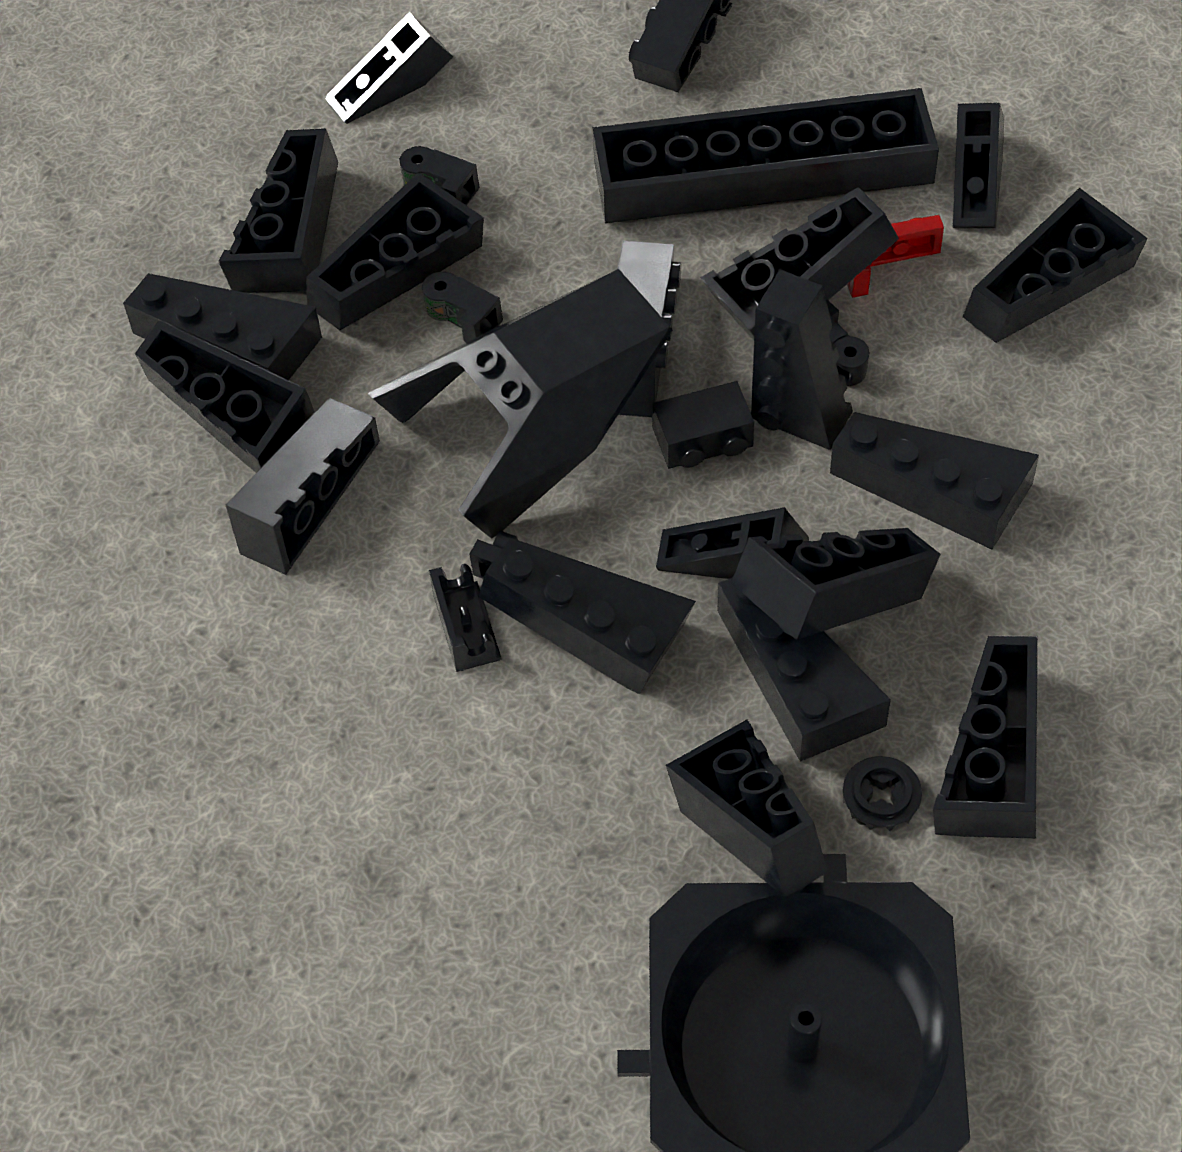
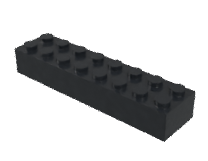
(764, 155)

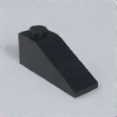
(392, 69)
(978, 164)
(717, 545)

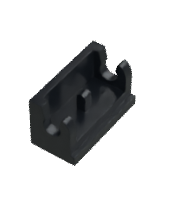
(464, 619)

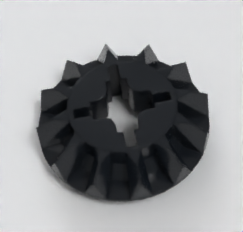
(882, 773)

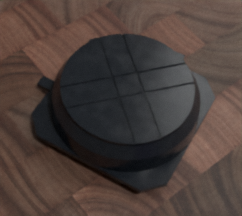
(803, 1020)

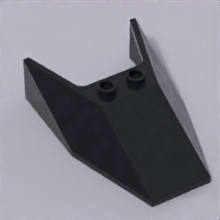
(555, 381)

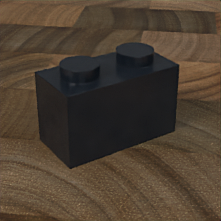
(703, 425)

